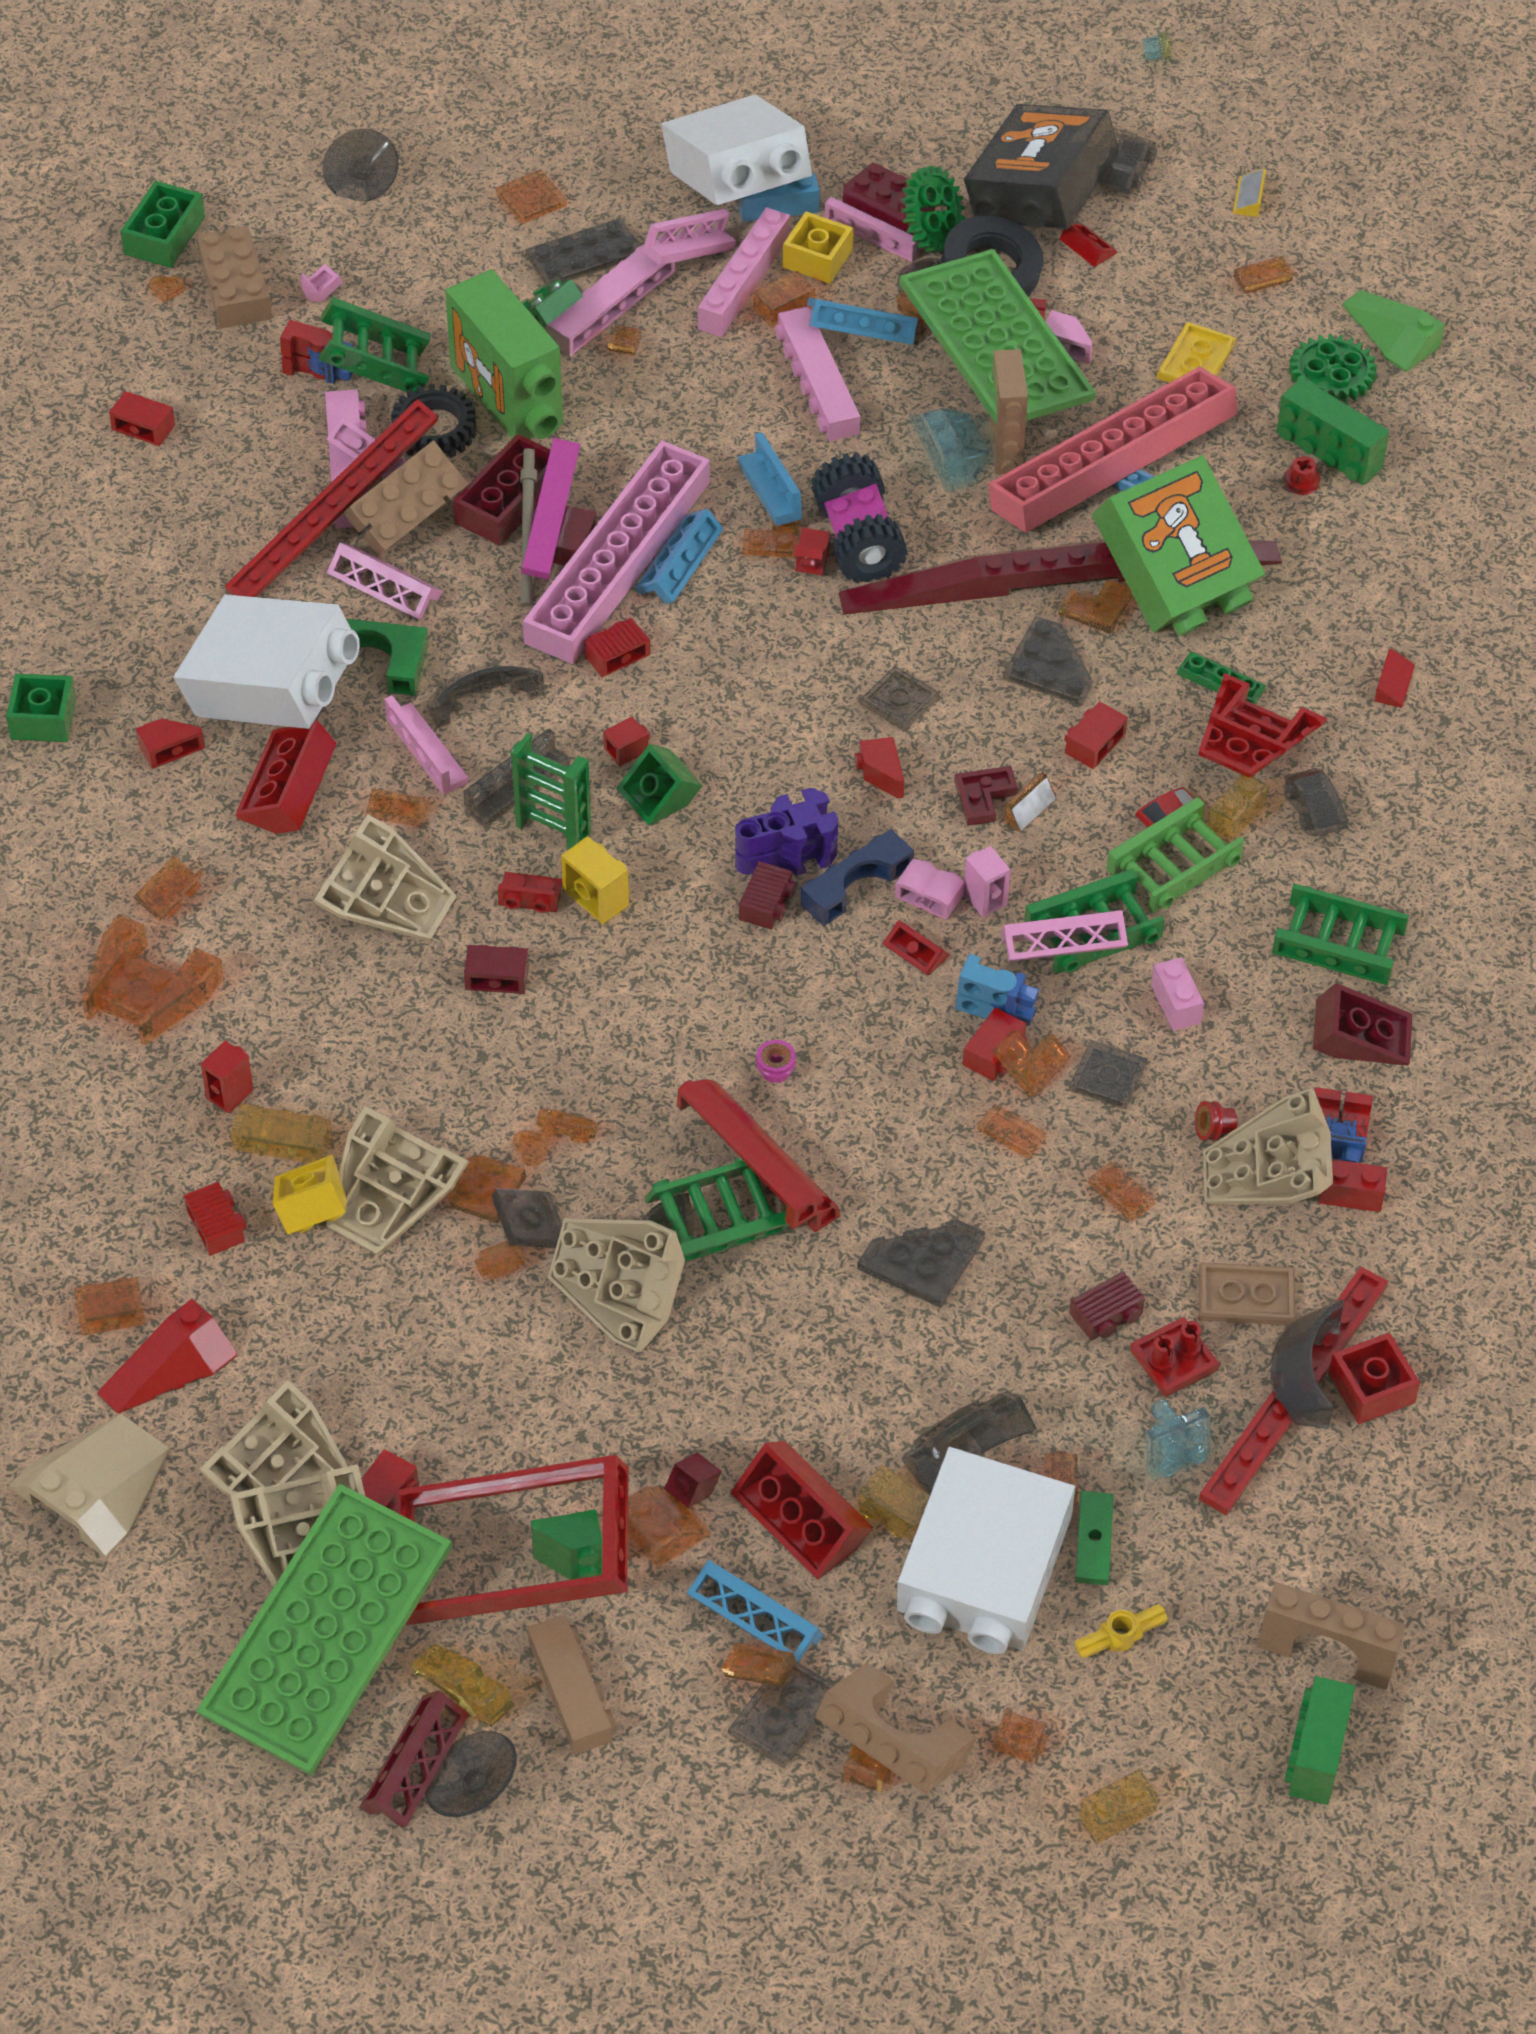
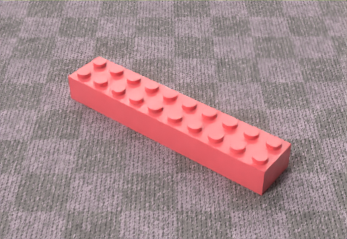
(1112, 449)

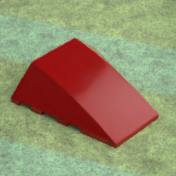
(1247, 735)

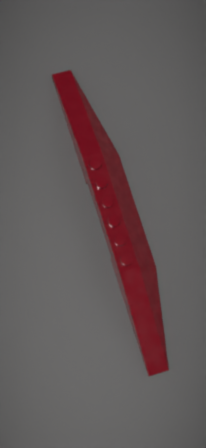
(997, 572)

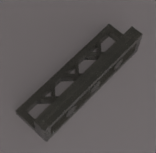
(498, 797)

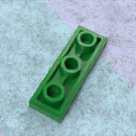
(1210, 675)
(1094, 1522)

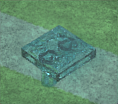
(1176, 1440)

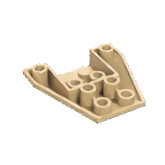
(1272, 1157)
(619, 1275)

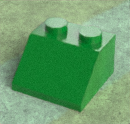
(658, 784)
(569, 1544)

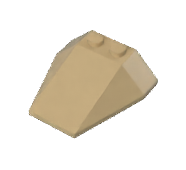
(385, 885)
(390, 1181)
(275, 1446)
(97, 1480)
(281, 1515)

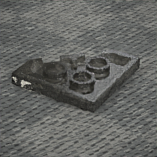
(1049, 664)
(923, 1259)

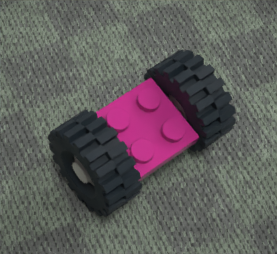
(852, 498)

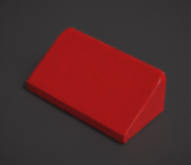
(1087, 244)
(1394, 679)
(915, 948)

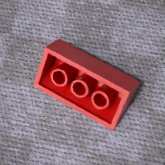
(286, 778)
(800, 1508)

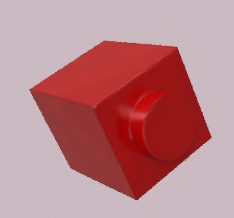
(626, 740)

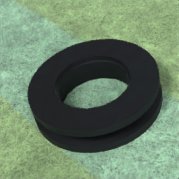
(1000, 235)

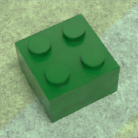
(41, 707)

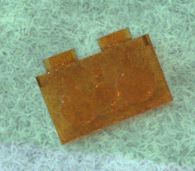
(167, 888)

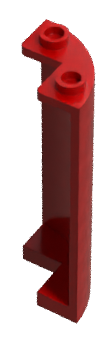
(760, 1152)

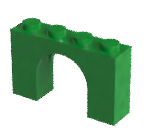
(403, 644)

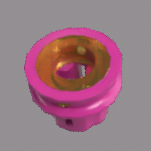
(776, 1060)

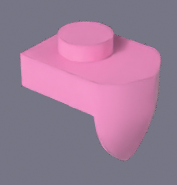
(320, 284)

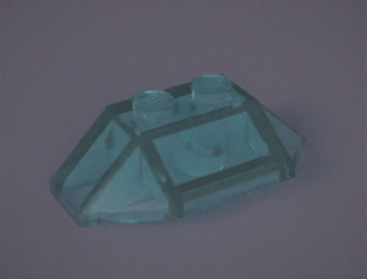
(951, 445)

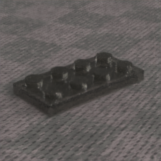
(582, 252)

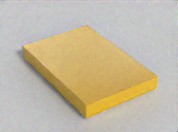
(1196, 348)

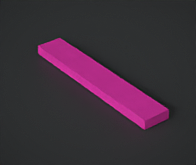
(550, 508)

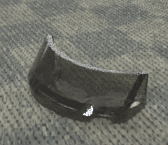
(478, 680)
(1292, 1366)
(970, 1430)

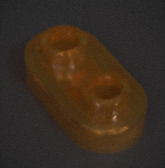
(558, 1122)

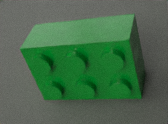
(162, 224)
(1319, 1739)

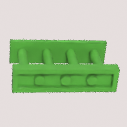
(1169, 831)

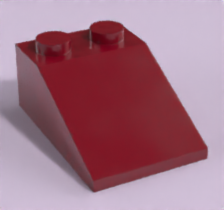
(1361, 1028)

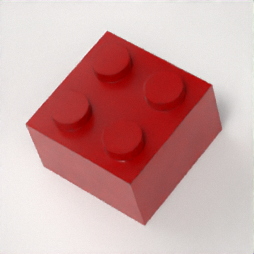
(1374, 1378)

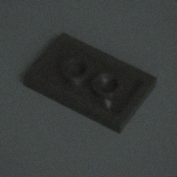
(781, 1717)

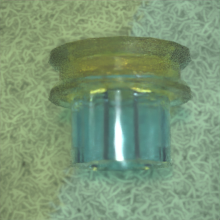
(1158, 46)

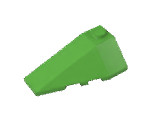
(1399, 330)

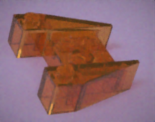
(141, 990)

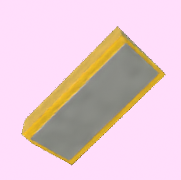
(1249, 193)

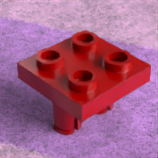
(1175, 1356)

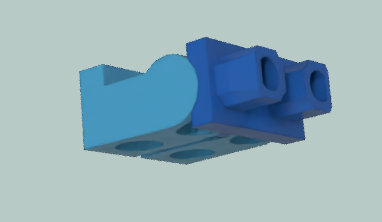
(986, 988)

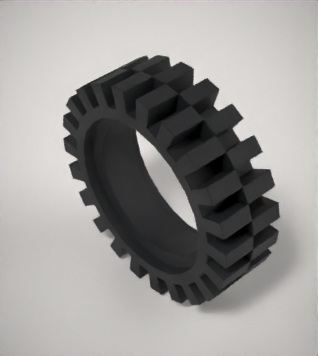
(447, 401)

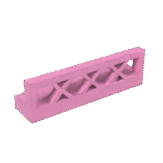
(873, 229)
(687, 243)
(354, 441)
(390, 573)
(425, 746)
(1064, 928)

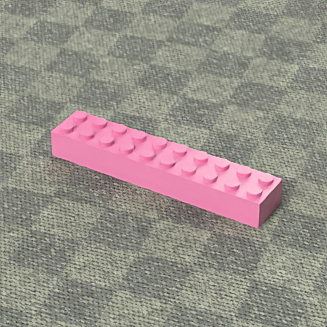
(616, 552)

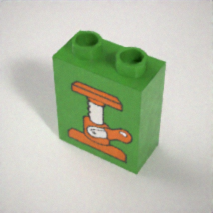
(504, 356)
(1179, 547)

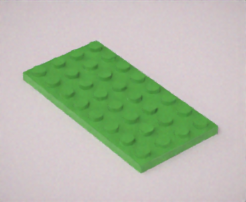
(981, 309)
(325, 1629)

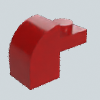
(812, 551)

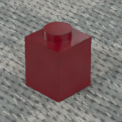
(692, 1480)

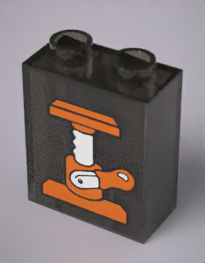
(1042, 165)

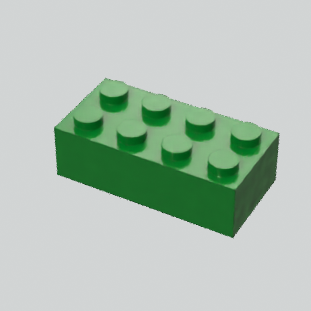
(1332, 431)

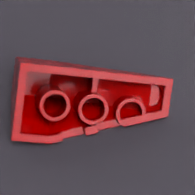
(176, 1353)

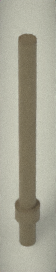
(528, 478)

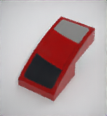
(1163, 806)

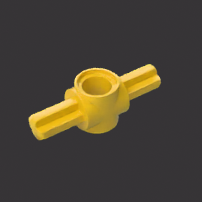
(1108, 1638)

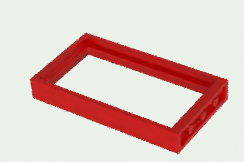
(614, 1537)

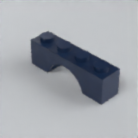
(881, 858)

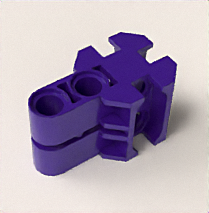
(788, 835)

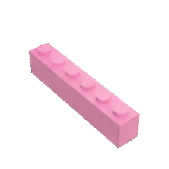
(743, 272)
(607, 300)
(817, 374)
(347, 405)

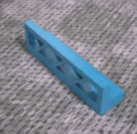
(862, 321)
(771, 482)
(680, 555)
(760, 1601)

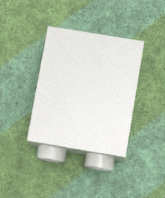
(736, 149)
(267, 661)
(984, 1551)

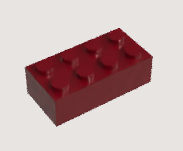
(494, 498)

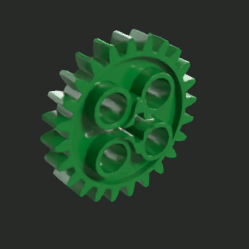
(931, 189)
(1334, 366)

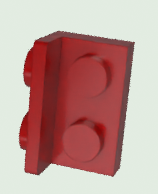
(530, 892)

